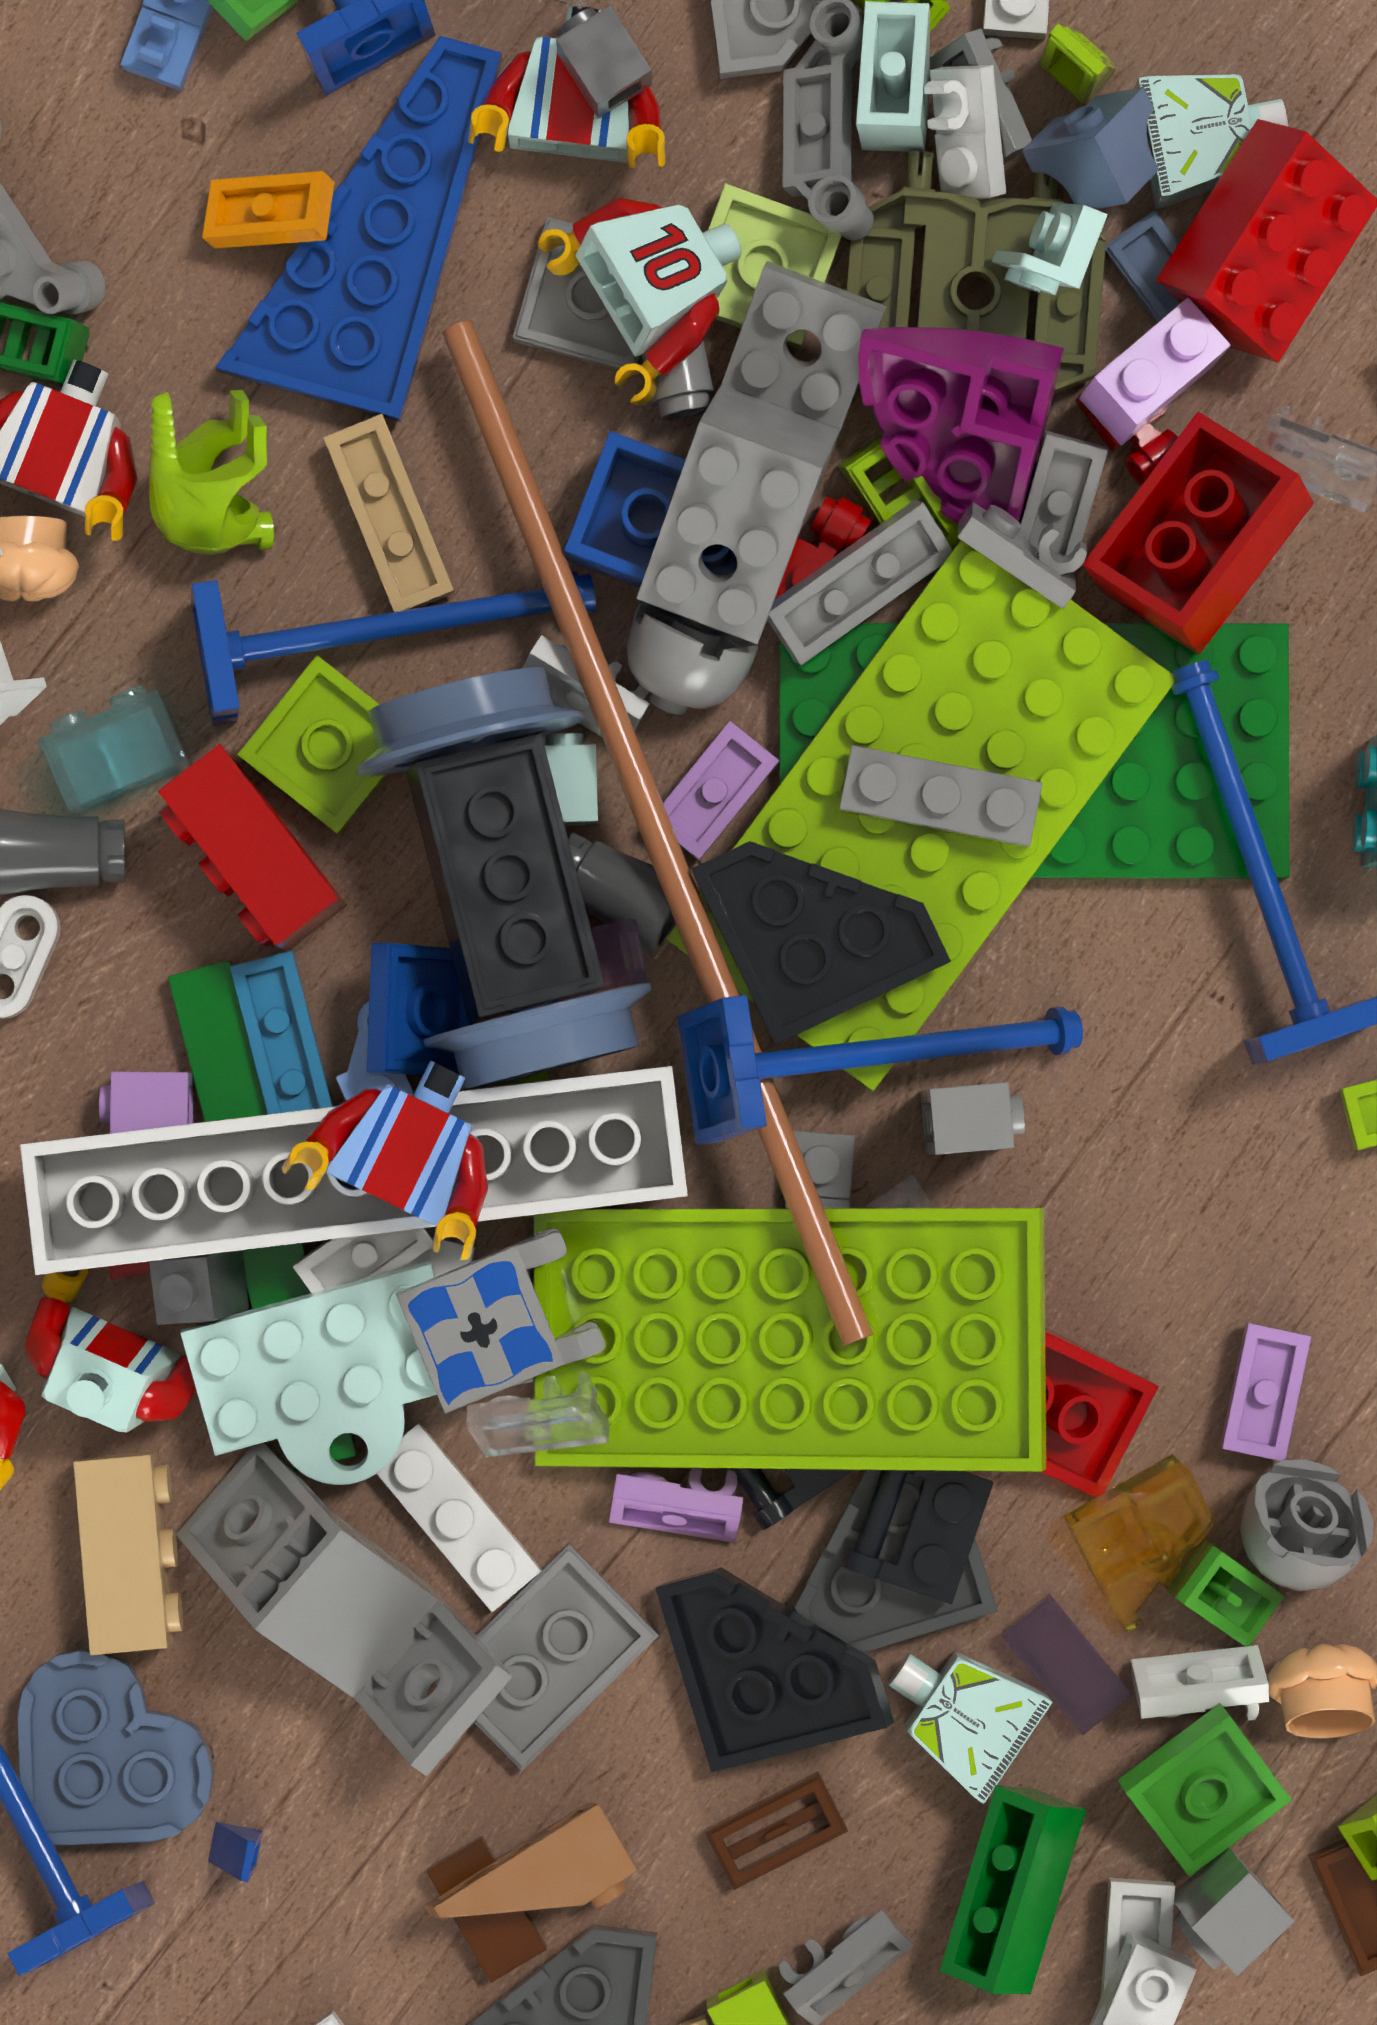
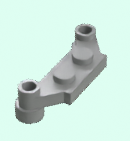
(820, 121)
(33, 277)

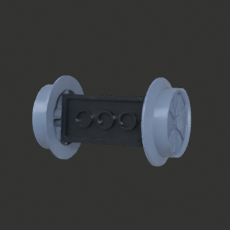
(503, 874)

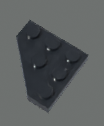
(813, 936)
(765, 1674)

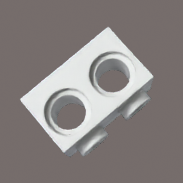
(1145, 1985)

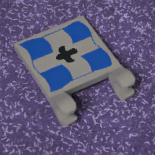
(486, 1326)

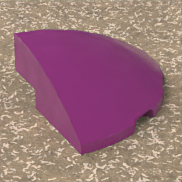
(960, 410)

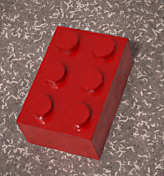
(1268, 239)
(1198, 533)
(249, 850)

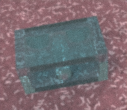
(115, 749)

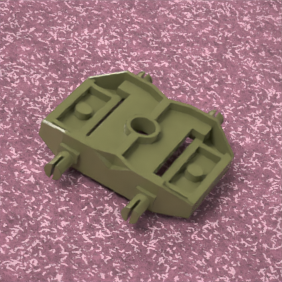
(961, 244)

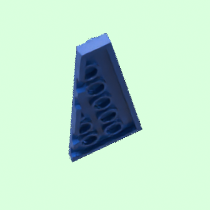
(358, 305)

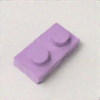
(717, 789)
(1265, 1392)

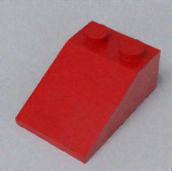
(1089, 1413)

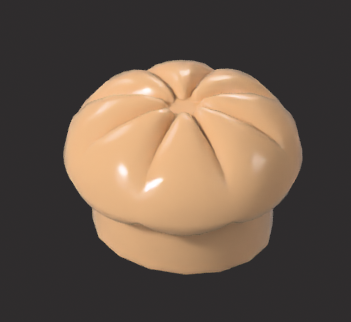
(34, 558)
(1325, 1690)

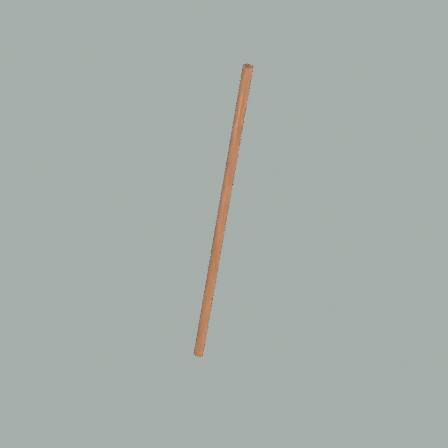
(648, 810)

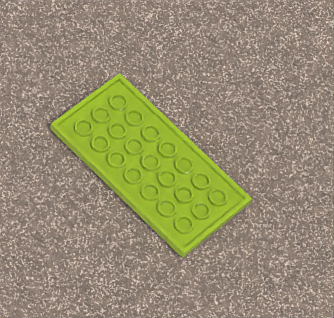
(974, 681)
(735, 1362)

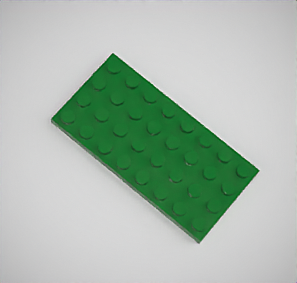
(1160, 800)

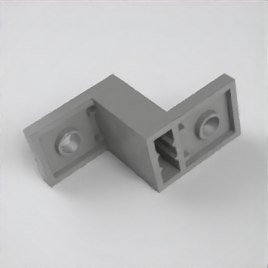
(760, 454)
(343, 1606)

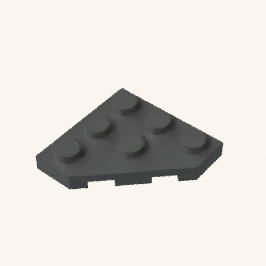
(875, 1612)
(591, 1981)

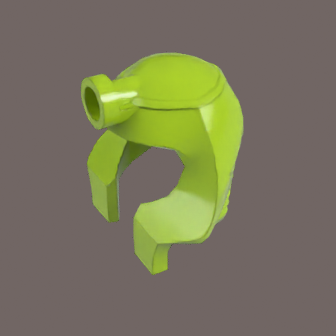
(200, 505)

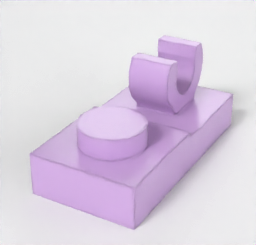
(655, 1504)

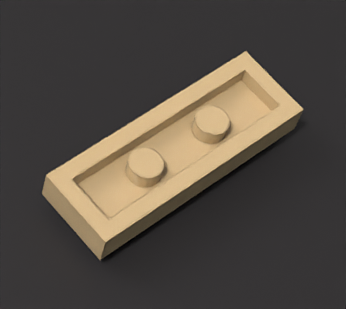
(389, 514)

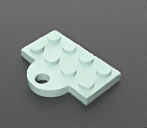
(313, 1373)

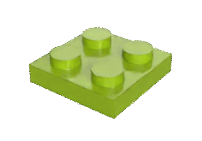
(316, 743)

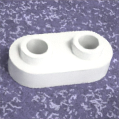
(25, 959)

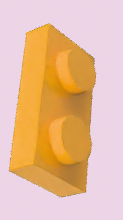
(268, 209)

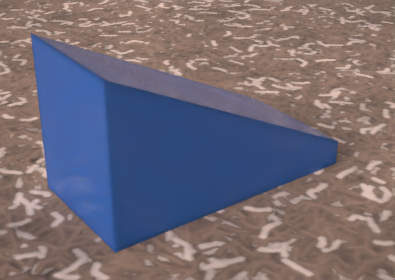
(235, 1850)

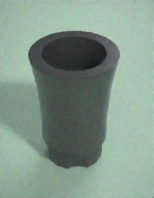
(59, 851)
(622, 889)

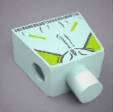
(1198, 130)
(969, 1717)

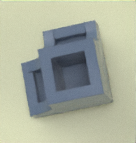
(1098, 149)

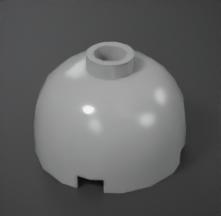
(685, 660)
(1304, 1526)

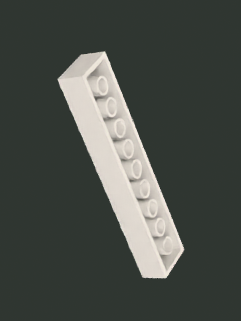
(226, 1190)

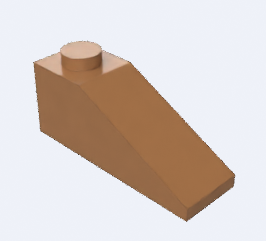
(557, 1868)

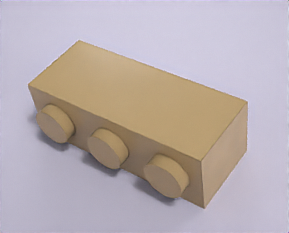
(127, 1552)

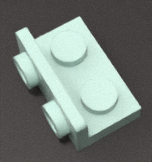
(1062, 247)

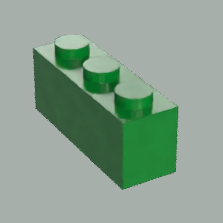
(1012, 1890)

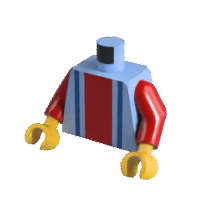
(405, 1153)

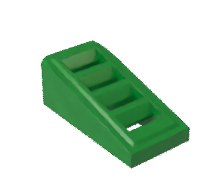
(54, 346)

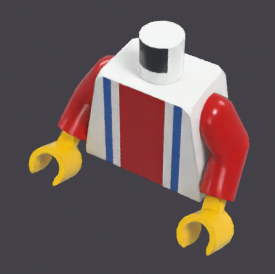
(68, 449)

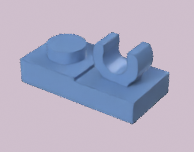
(166, 40)

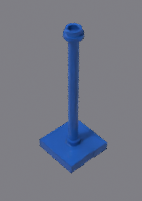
(362, 38)
(226, 651)
(1311, 1017)
(727, 1072)
(76, 1915)

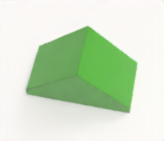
(1225, 1593)

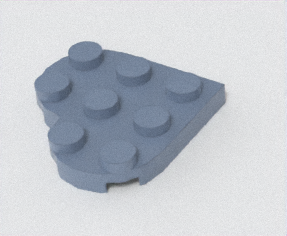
(104, 1761)

